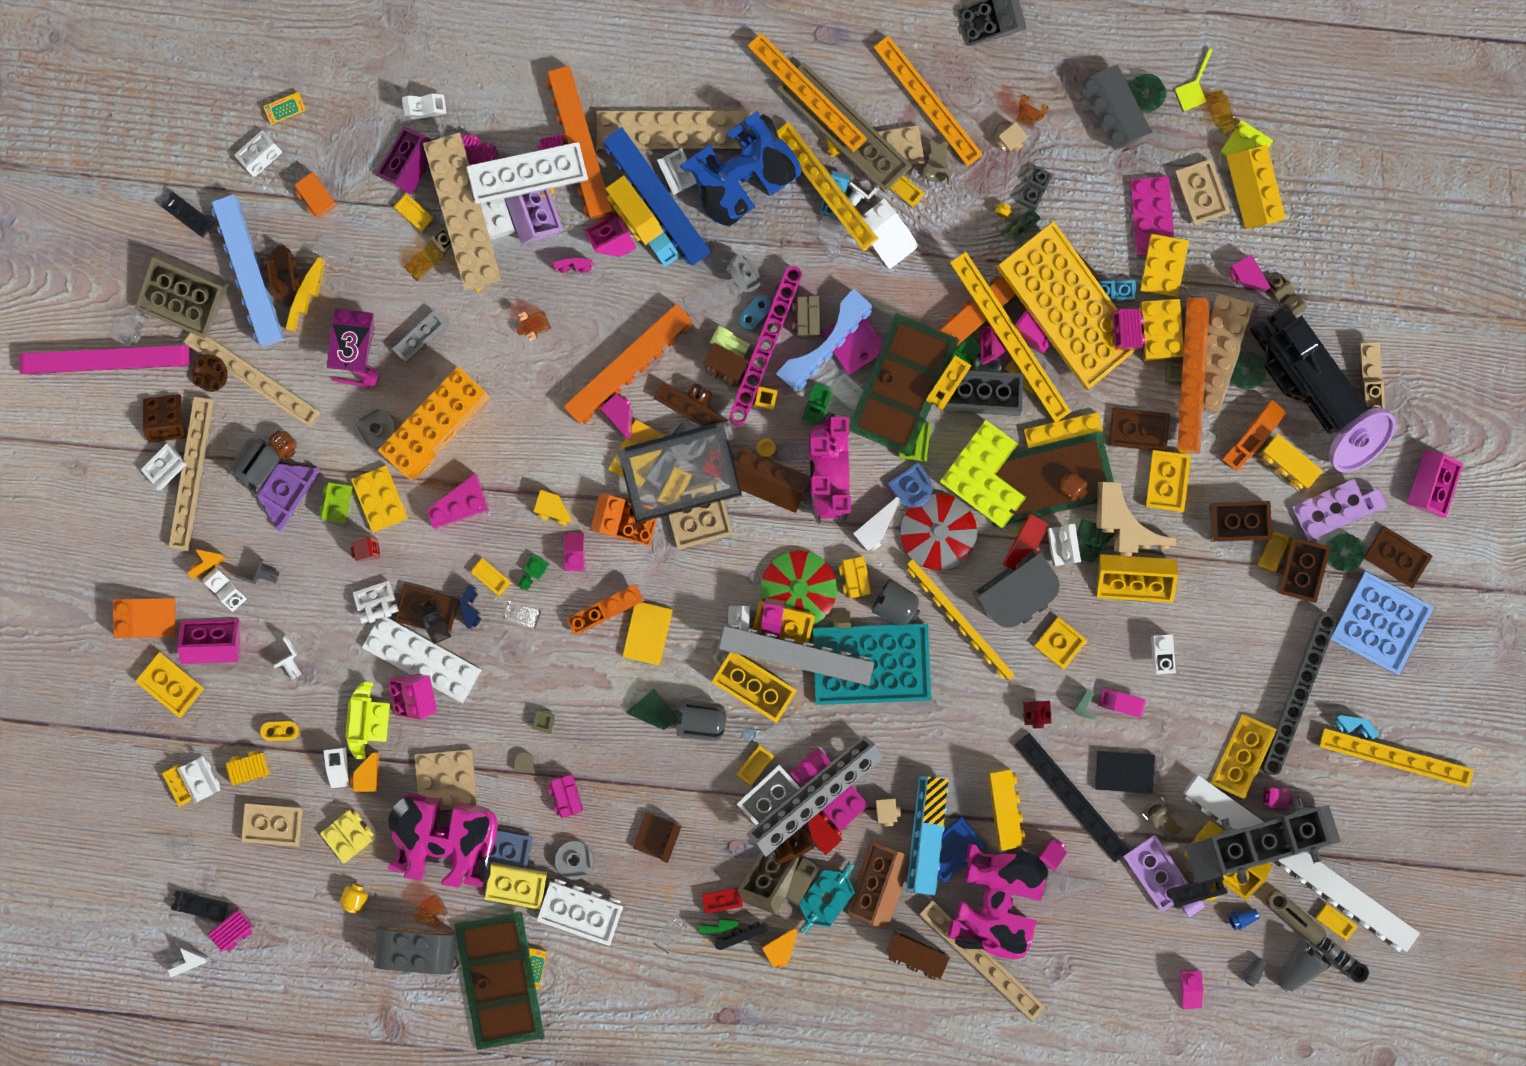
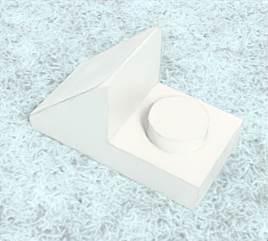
(192, 960)

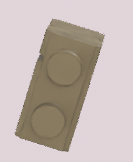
(807, 316)

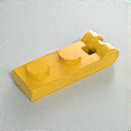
(949, 382)

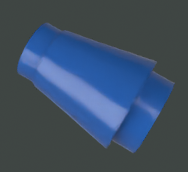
(1243, 918)

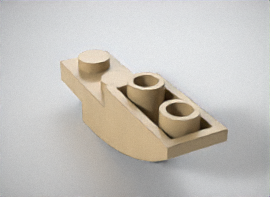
(1371, 375)

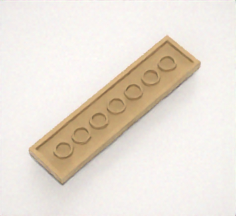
(672, 129)
(462, 217)

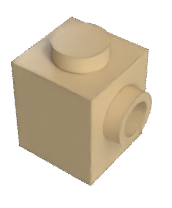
(1012, 139)
(887, 811)

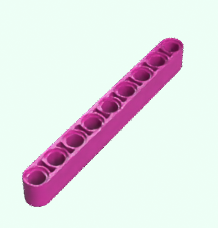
(769, 337)
(104, 359)

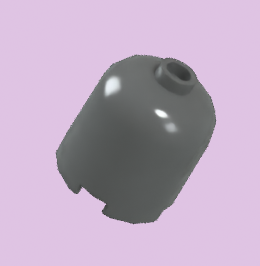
(896, 604)

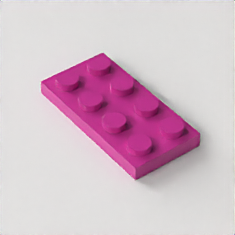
(1151, 210)
(845, 806)

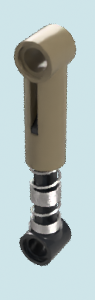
(1316, 935)

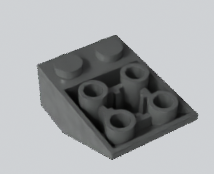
(991, 20)

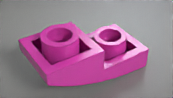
(581, 265)

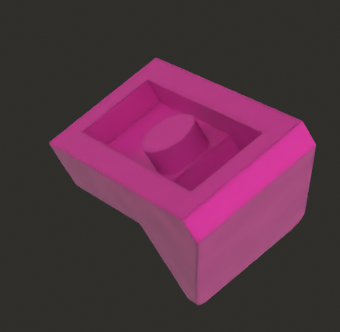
(990, 345)

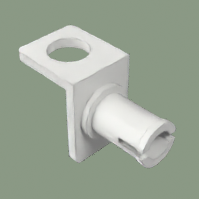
(857, 194)
(287, 662)

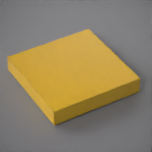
(1060, 642)

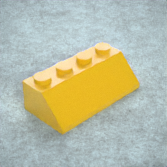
(1255, 187)
(1136, 578)
(1005, 810)
(1255, 875)

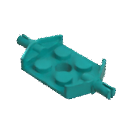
(823, 913)

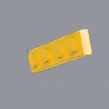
(1062, 430)

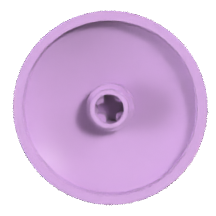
(1362, 440)

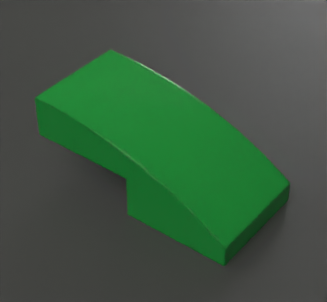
(968, 349)
(817, 404)
(724, 925)

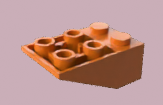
(616, 519)

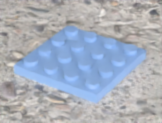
(1381, 623)

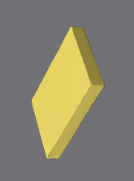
(516, 886)

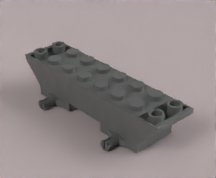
(1263, 843)

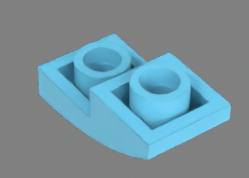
(1119, 289)

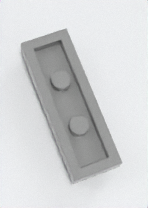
(419, 336)

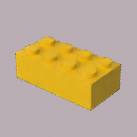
(754, 686)

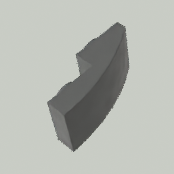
(1035, 188)

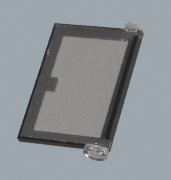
(680, 471)

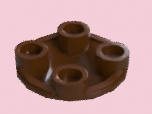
(209, 373)

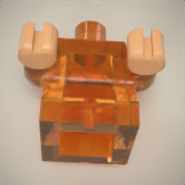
(533, 324)

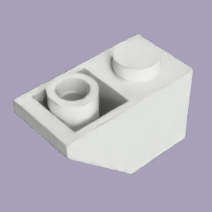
(1163, 654)
(337, 767)

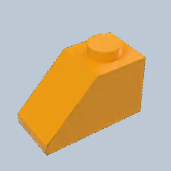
(366, 776)
(780, 948)

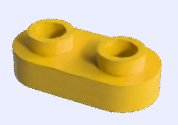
(280, 731)

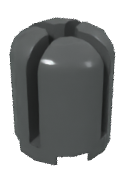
(254, 464)
(701, 720)

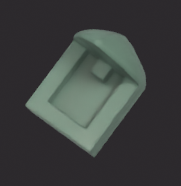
(992, 366)
(1083, 700)

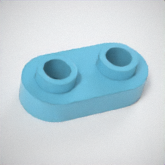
(755, 312)

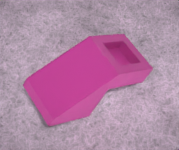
(1121, 702)

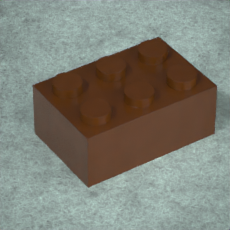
(725, 364)
(1240, 521)
(1303, 569)
(917, 955)

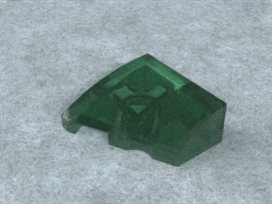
(1020, 225)
(1091, 540)
(654, 711)

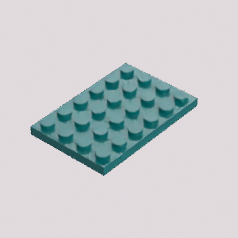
(898, 657)

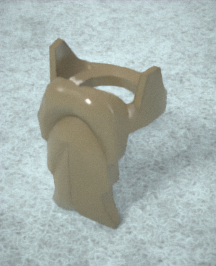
(937, 169)
(1161, 819)

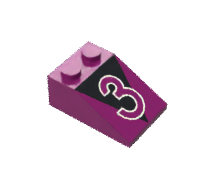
(350, 340)

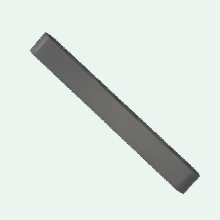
(1306, 687)

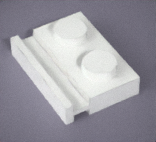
(676, 177)
(163, 466)

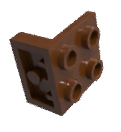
(163, 418)
(657, 837)

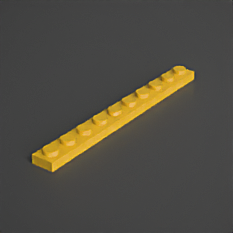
(1010, 337)

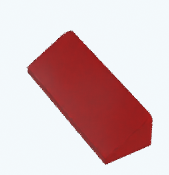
(1026, 540)

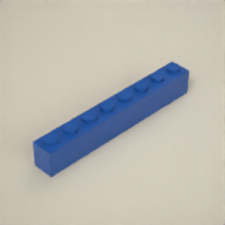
(657, 196)

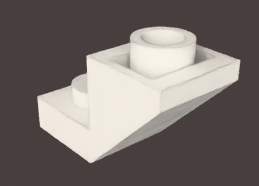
(224, 589)

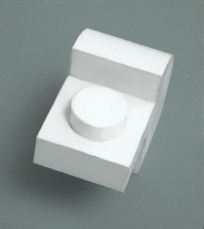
(424, 106)

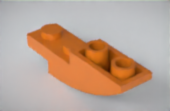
(1255, 435)
(605, 609)

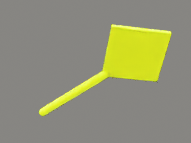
(1191, 93)

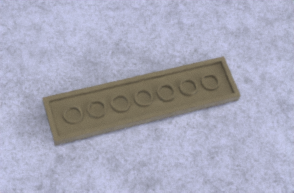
(874, 157)

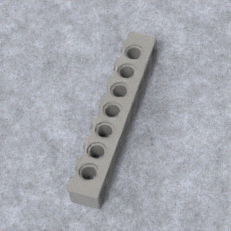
(814, 796)

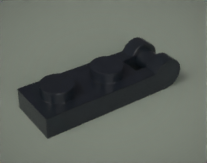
(188, 215)
(1196, 892)
(200, 906)
(739, 936)

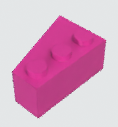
(461, 503)

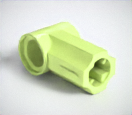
(727, 340)

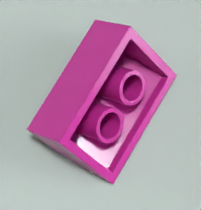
(1435, 483)
(209, 641)

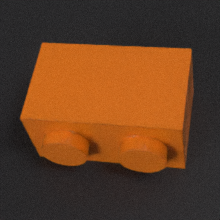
(315, 195)

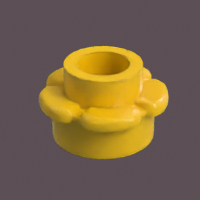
(1003, 210)

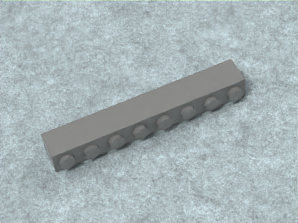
(795, 655)

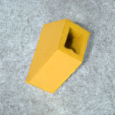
(552, 506)

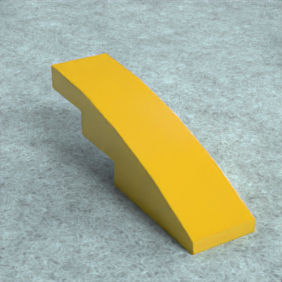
(309, 288)

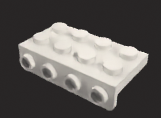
(580, 912)

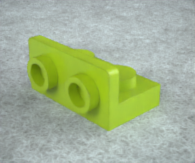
(336, 503)

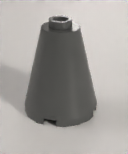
(1302, 966)

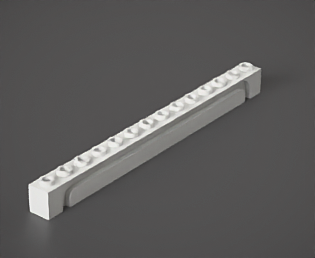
(1318, 875)

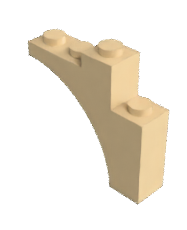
(1129, 533)

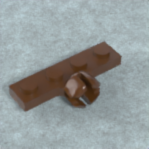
(689, 403)

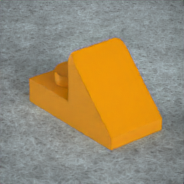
(209, 560)

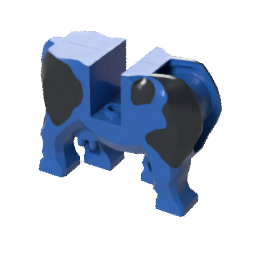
(762, 154)

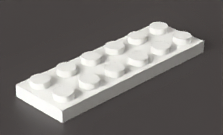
(527, 173)
(420, 656)

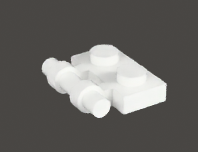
(372, 597)

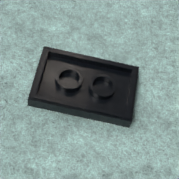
(1124, 772)

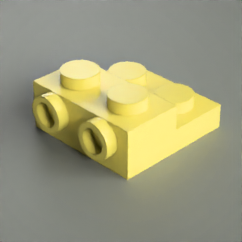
(348, 835)

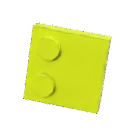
(1244, 138)

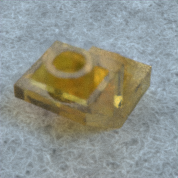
(1221, 112)
(424, 261)

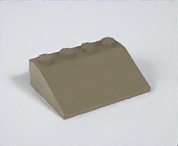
(181, 295)

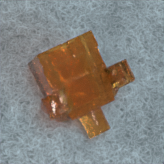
(1029, 115)
(430, 910)

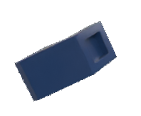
(470, 615)

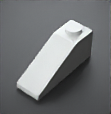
(874, 530)

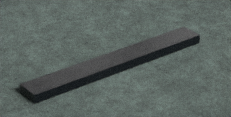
(1072, 797)

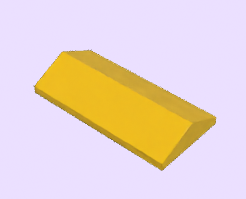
(1243, 756)

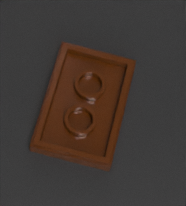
(1139, 429)
(1397, 557)
(413, 596)

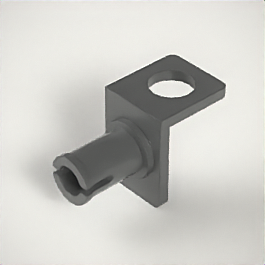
(262, 573)

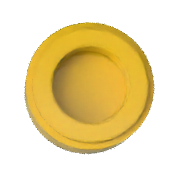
(766, 448)

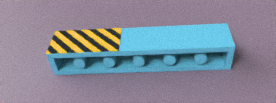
(927, 835)

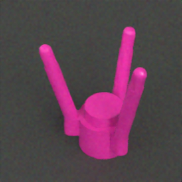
(368, 377)

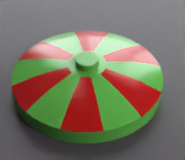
(801, 582)

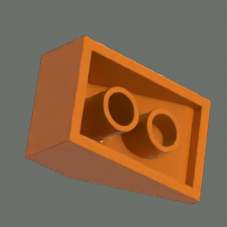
(144, 618)

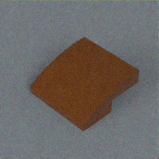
(793, 847)

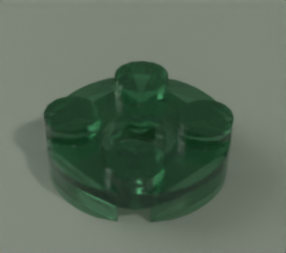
(1155, 87)
(1257, 371)
(1356, 554)

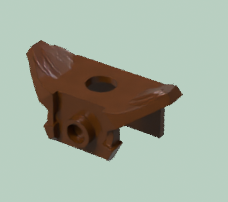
(280, 260)

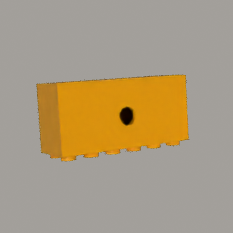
(434, 424)

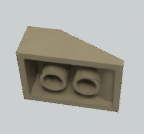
(767, 883)

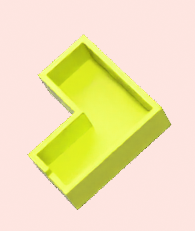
(975, 476)

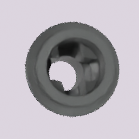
(1254, 972)

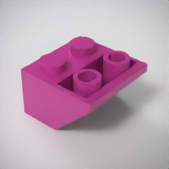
(412, 696)

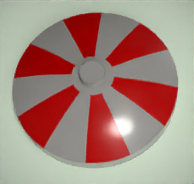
(939, 532)

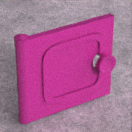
(861, 341)

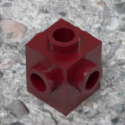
(1037, 713)

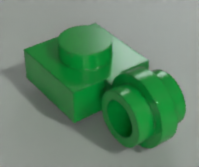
(535, 568)

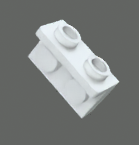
(258, 153)
(1064, 545)
(739, 616)
(199, 779)

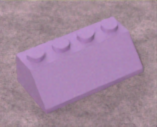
(534, 216)

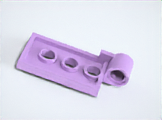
(1367, 504)
(1163, 863)

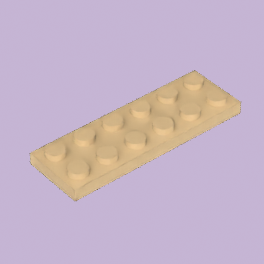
(1225, 338)

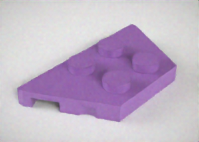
(285, 491)

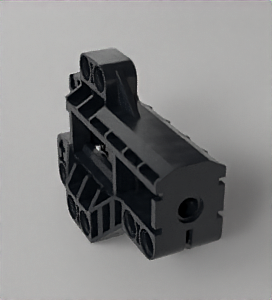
(1307, 370)

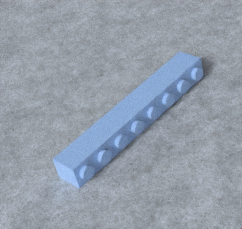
(248, 271)

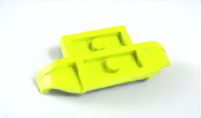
(365, 720)

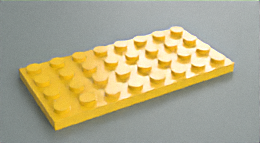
(1065, 303)

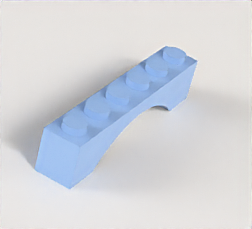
(798, 370)

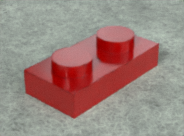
(722, 900)

